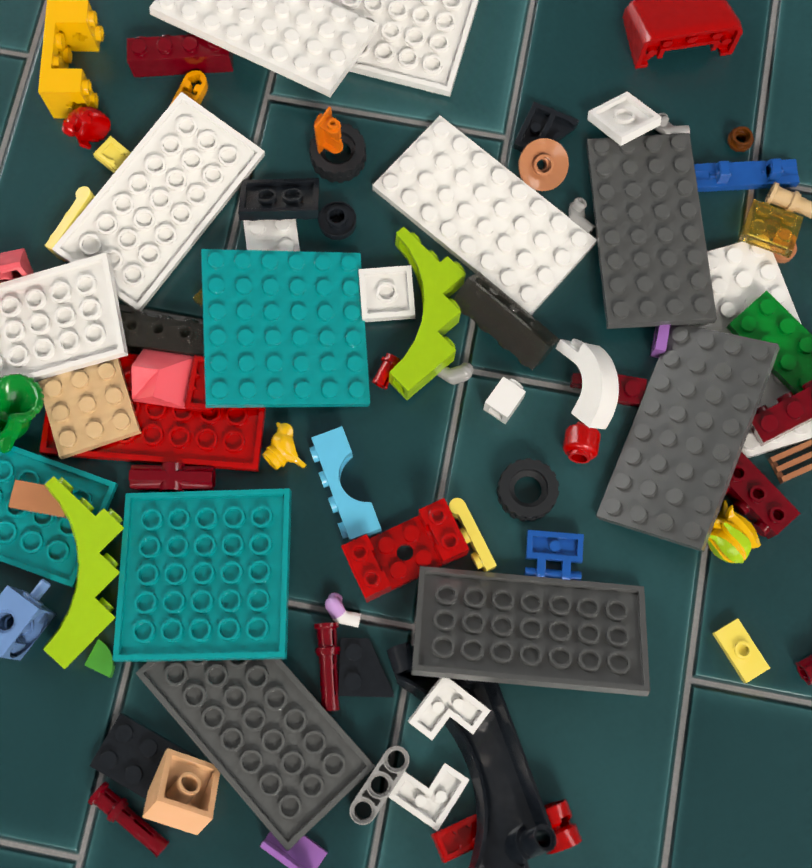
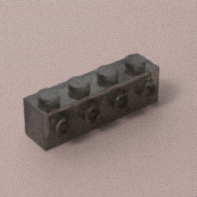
(505, 321)
(162, 334)

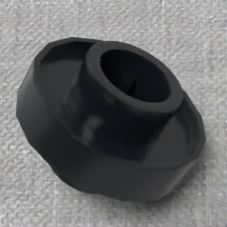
(337, 220)

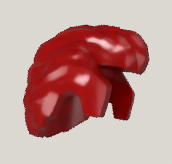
(86, 125)

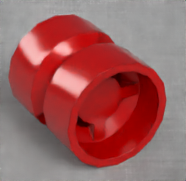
(566, 832)

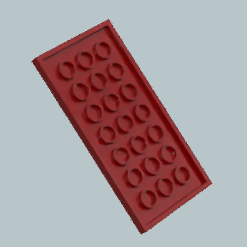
(170, 434)

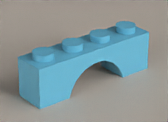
(334, 453)

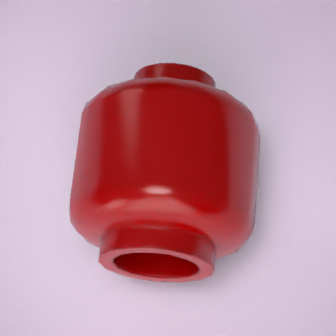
(581, 443)

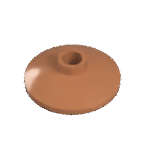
(554, 168)

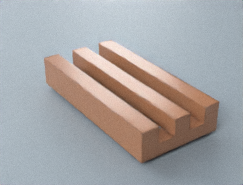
(778, 469)

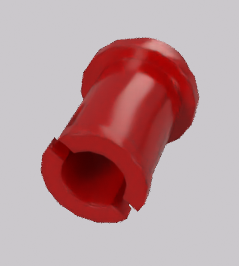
(382, 375)

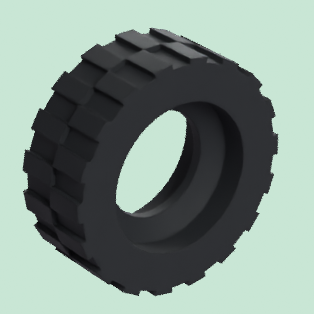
(346, 170)
(533, 469)

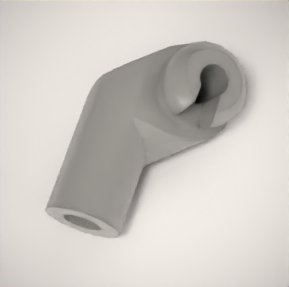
(667, 128)
(577, 214)
(457, 374)

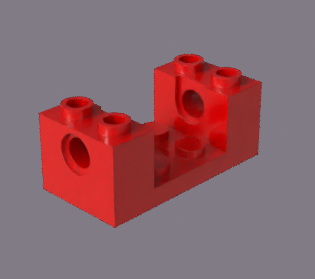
(430, 535)

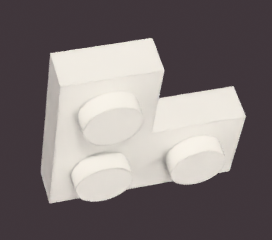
(445, 701)
(430, 803)

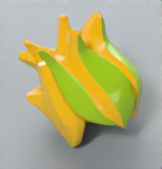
(732, 536)

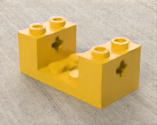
(67, 28)

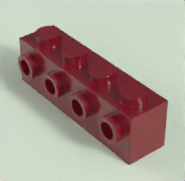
(176, 56)
(783, 417)
(759, 499)

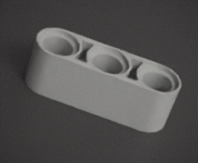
(369, 795)

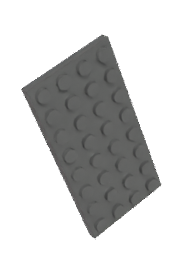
(650, 232)
(688, 435)
(531, 631)
(262, 737)

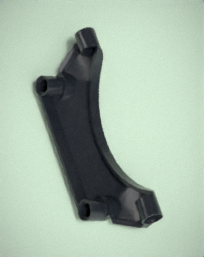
(508, 805)

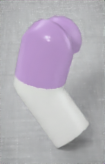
(338, 612)

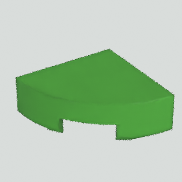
(101, 659)

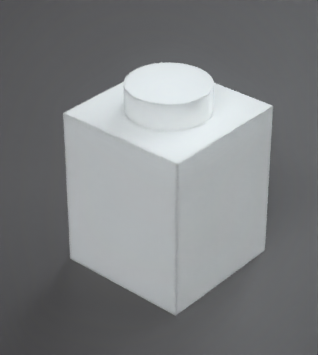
(504, 399)

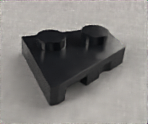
(544, 123)
(361, 671)

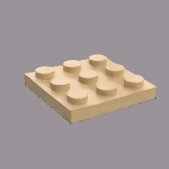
(89, 408)

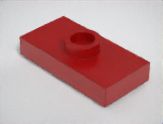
(196, 390)
(456, 838)

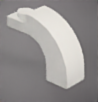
(599, 382)

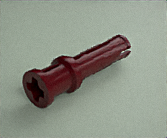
(327, 652)
(118, 811)

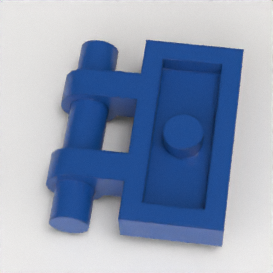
(556, 547)

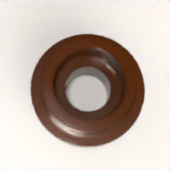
(742, 133)

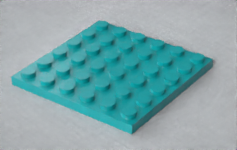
(283, 329)
(204, 576)

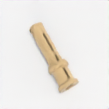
(789, 200)

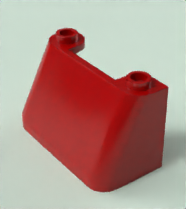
(679, 24)

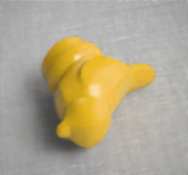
(282, 448)

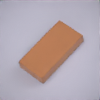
(34, 498)

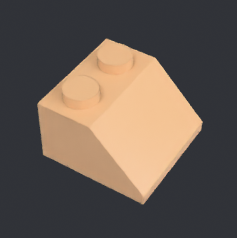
(182, 792)

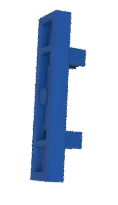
(746, 175)

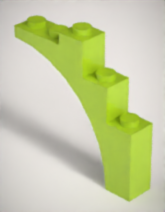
(430, 350)
(86, 614)

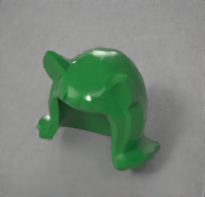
(19, 404)

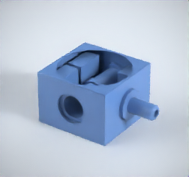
(22, 619)

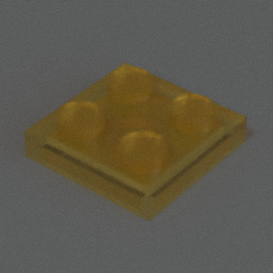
(771, 228)

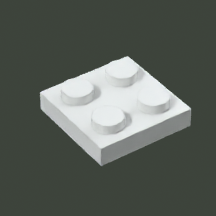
(624, 118)
(272, 235)
(387, 293)

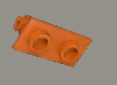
(328, 132)

